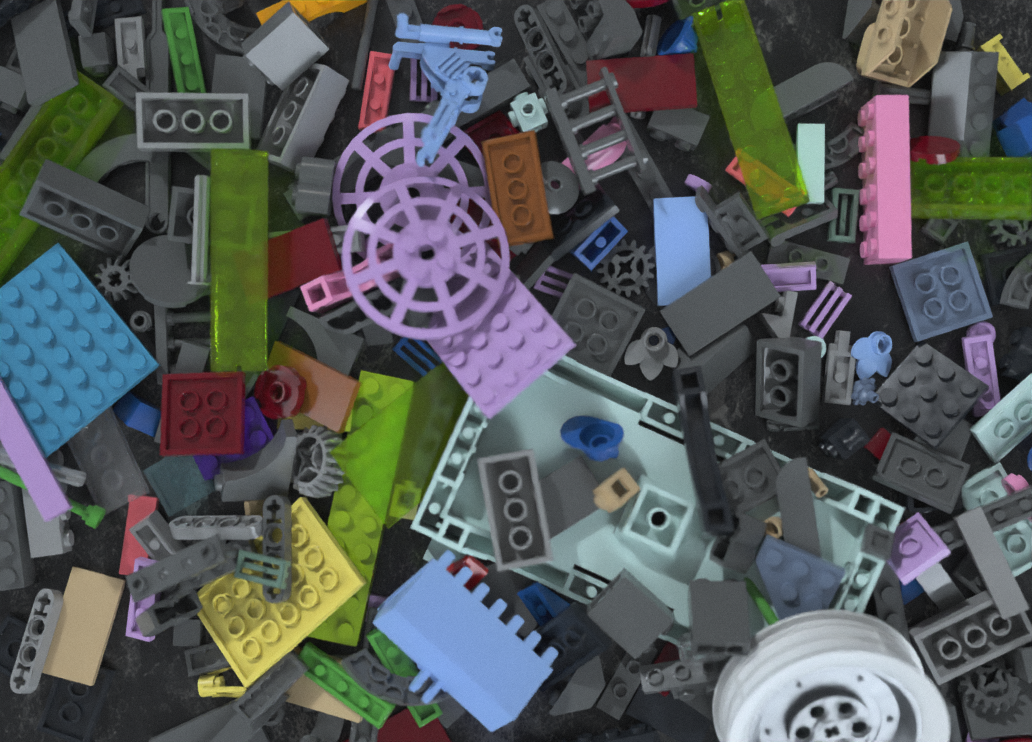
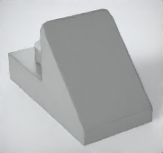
(780, 325)

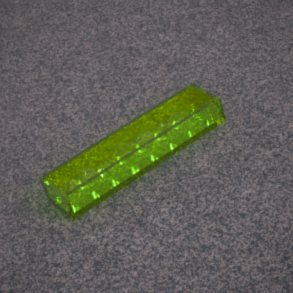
(750, 109)
(238, 259)

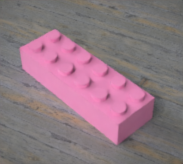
(885, 180)

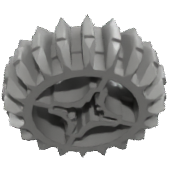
(314, 469)

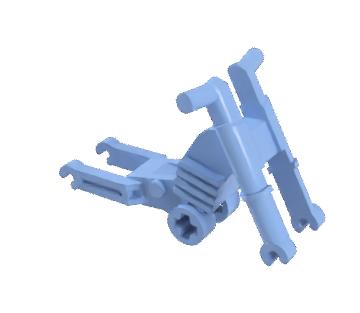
(447, 71)

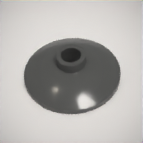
(564, 198)

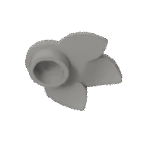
(651, 357)

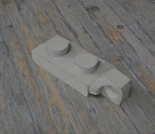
(131, 45)
(839, 370)

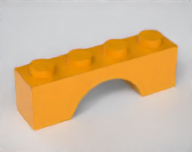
(311, 8)

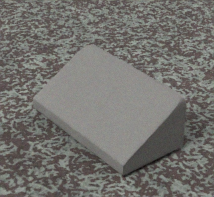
(155, 537)

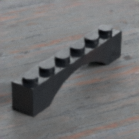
(700, 452)

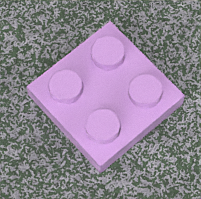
(915, 548)

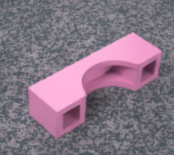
(332, 289)

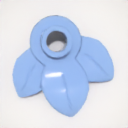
(873, 355)

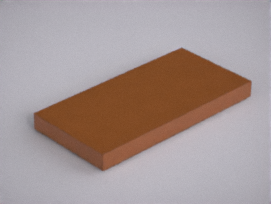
(518, 187)
(328, 391)

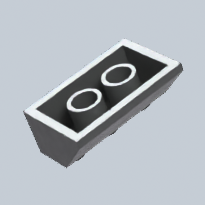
(788, 380)

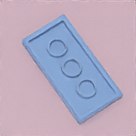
(680, 247)

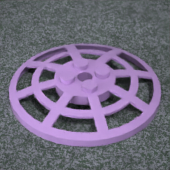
(407, 170)
(422, 272)

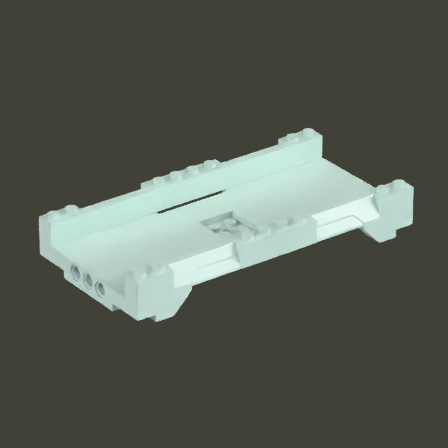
(605, 542)

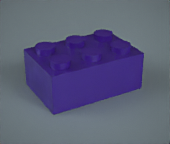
(257, 434)

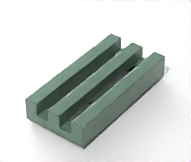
(851, 238)
(281, 573)

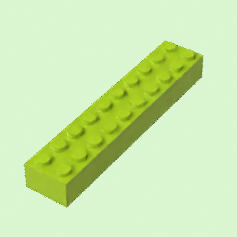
(353, 519)

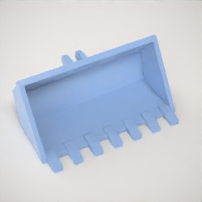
(464, 643)

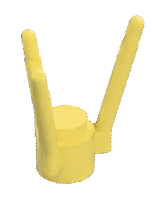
(214, 686)

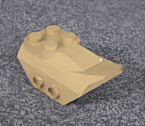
(904, 40)

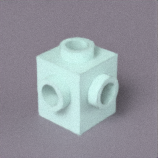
(528, 103)

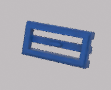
(403, 341)

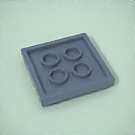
(941, 292)

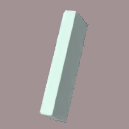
(811, 158)

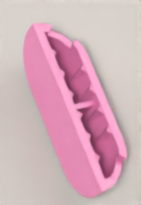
(601, 158)

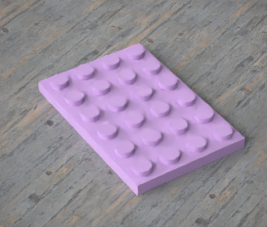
(505, 347)

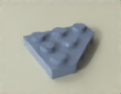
(796, 578)

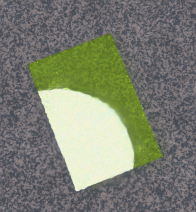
(402, 445)

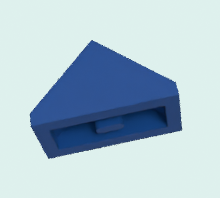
(138, 413)

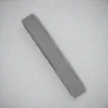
(228, 526)
(39, 642)

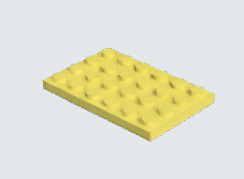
(260, 633)

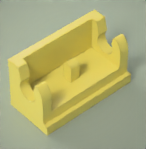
(1007, 72)

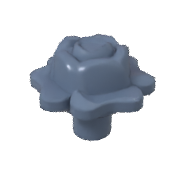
(864, 391)

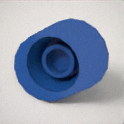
(678, 38)
(593, 436)

